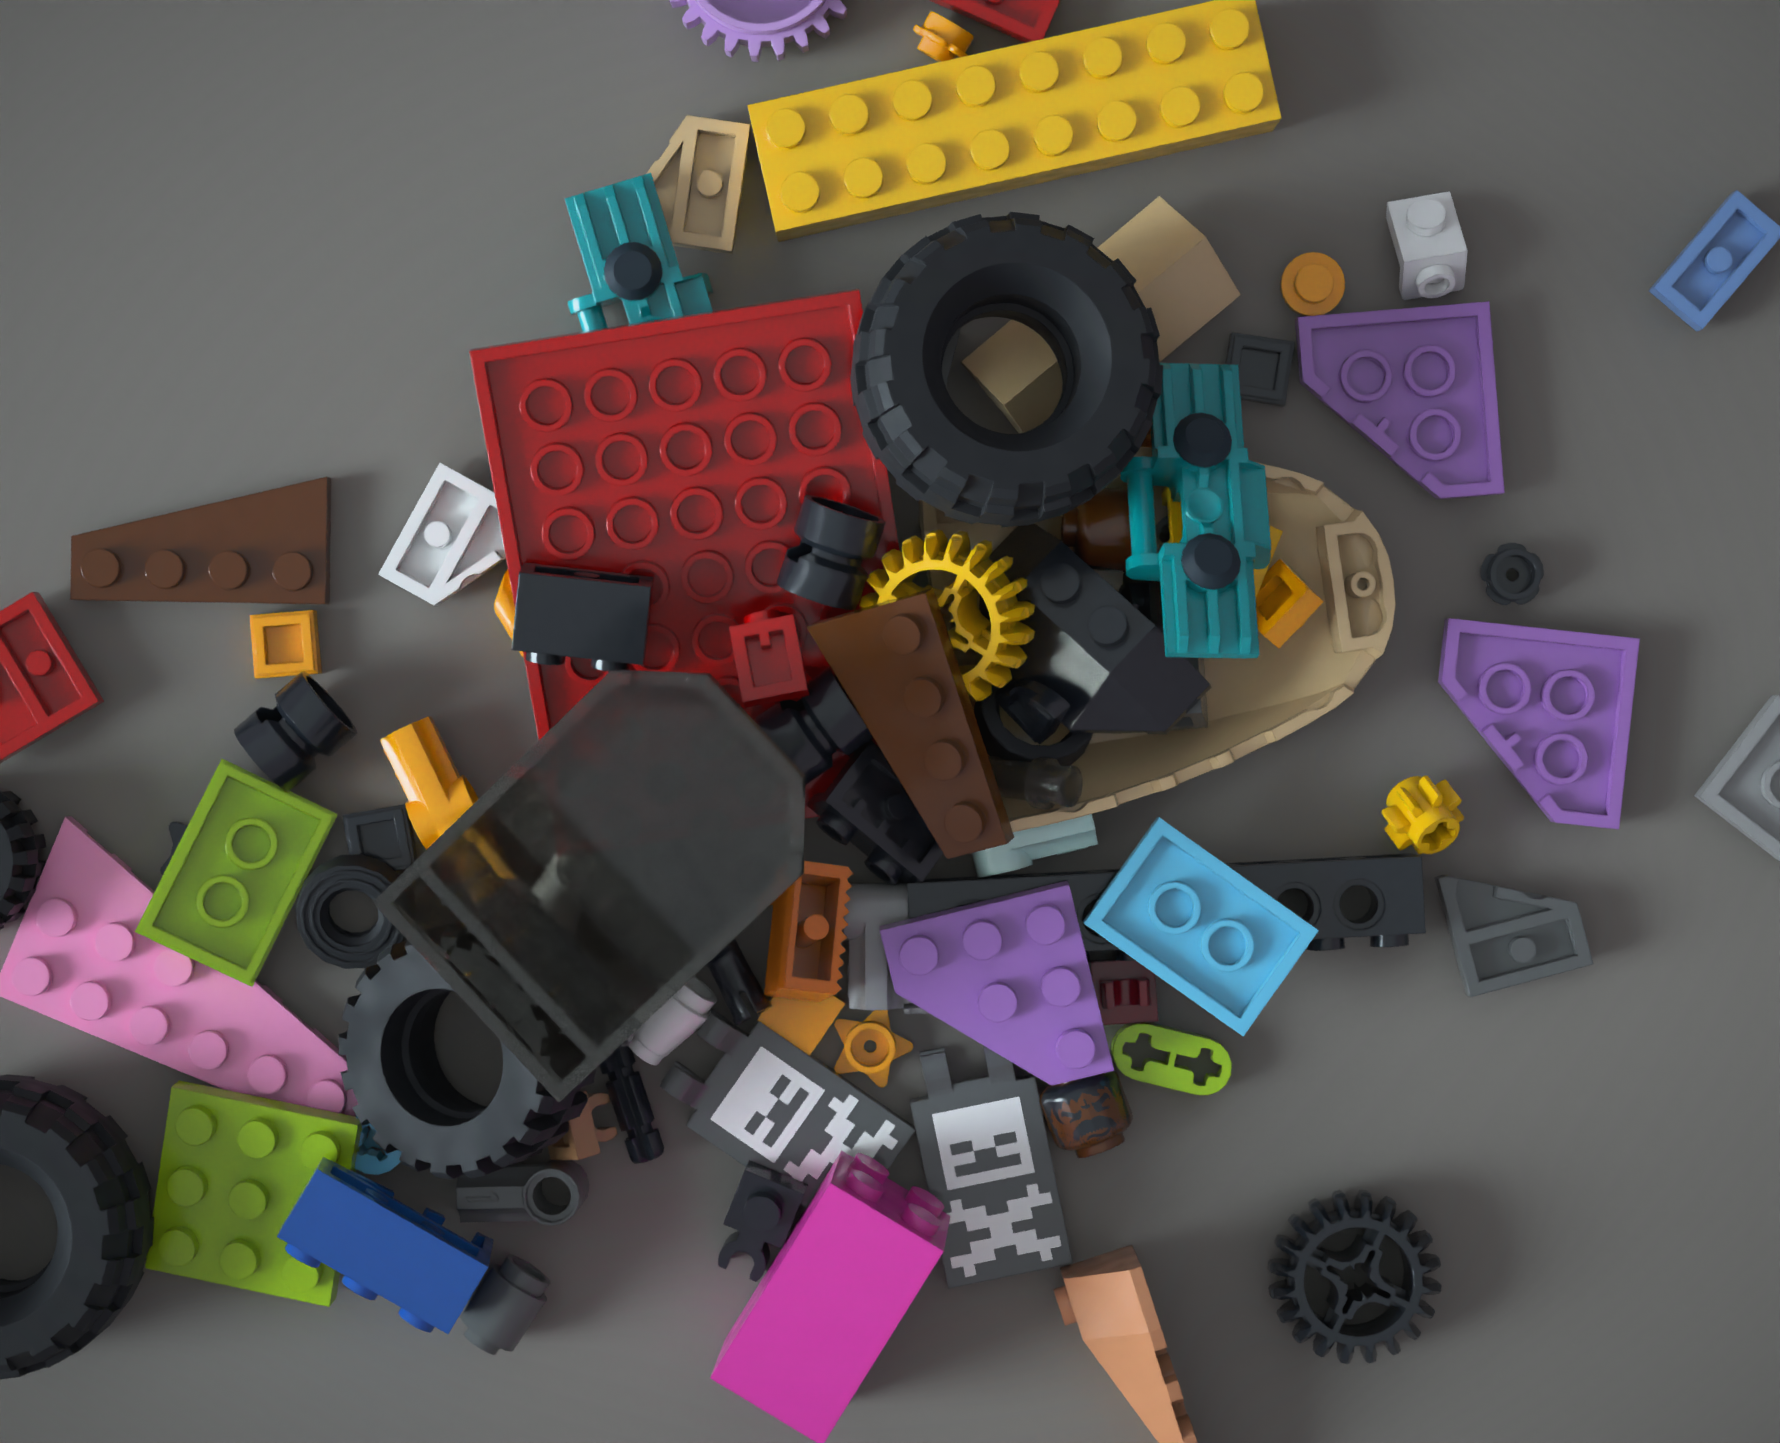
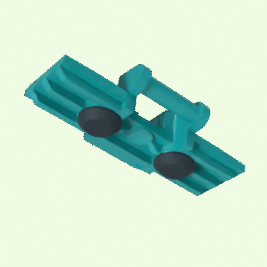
(631, 257)
(1224, 514)

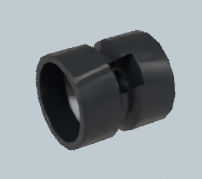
(830, 552)
(816, 725)
(295, 731)

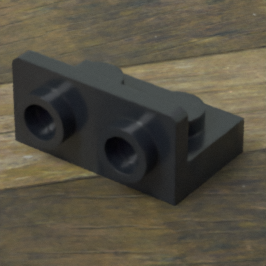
(877, 817)

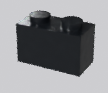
(581, 616)

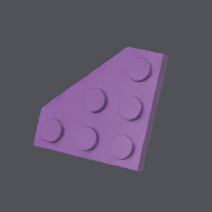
(1414, 389)
(1549, 710)
(1007, 978)

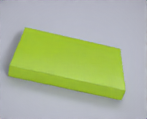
(236, 873)

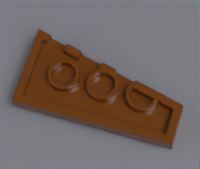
(228, 551)
(916, 706)

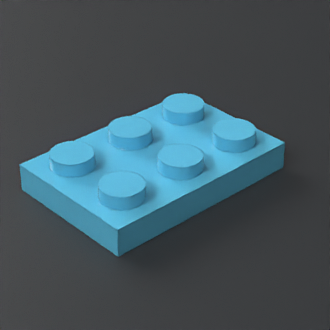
(1200, 926)

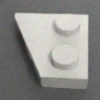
(447, 538)

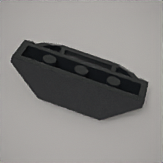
(1094, 643)

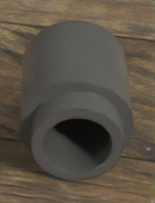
(505, 1305)

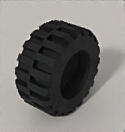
(410, 1098)

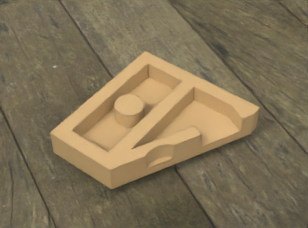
(703, 182)

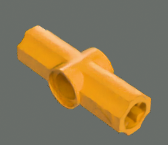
(428, 778)

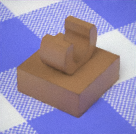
(583, 1137)

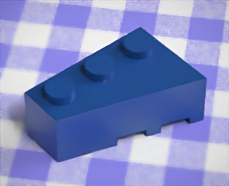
(385, 1247)

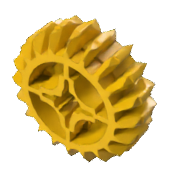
(993, 638)

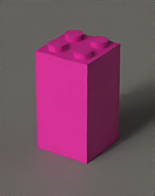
(833, 1296)

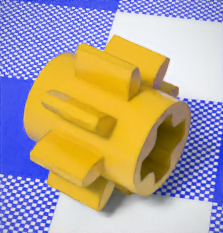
(1422, 814)

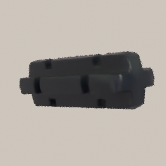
(632, 1106)

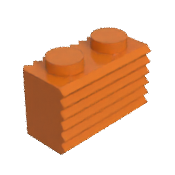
(809, 935)

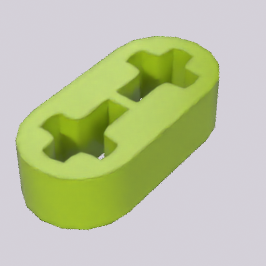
(1166, 1072)

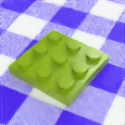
(231, 1181)

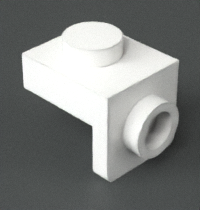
(1427, 245)

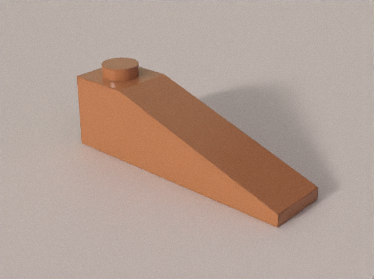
(1124, 1334)

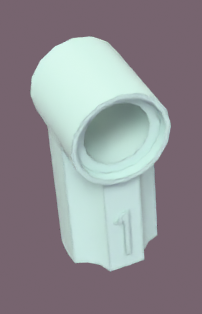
(1036, 844)

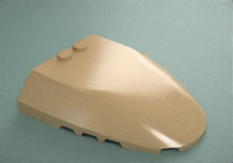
(1249, 698)

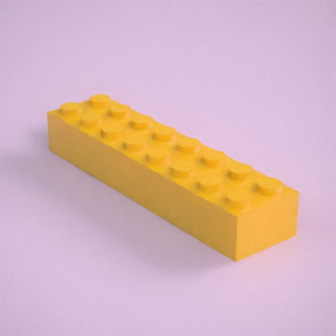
(1014, 117)

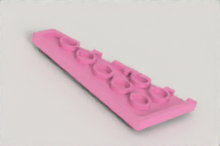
(94, 972)

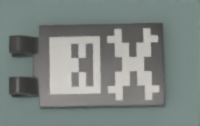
(782, 1106)
(991, 1170)

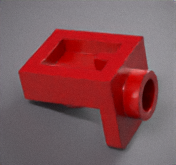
(768, 658)

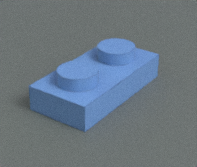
(1716, 261)

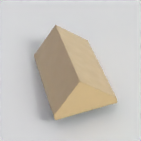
(1174, 276)

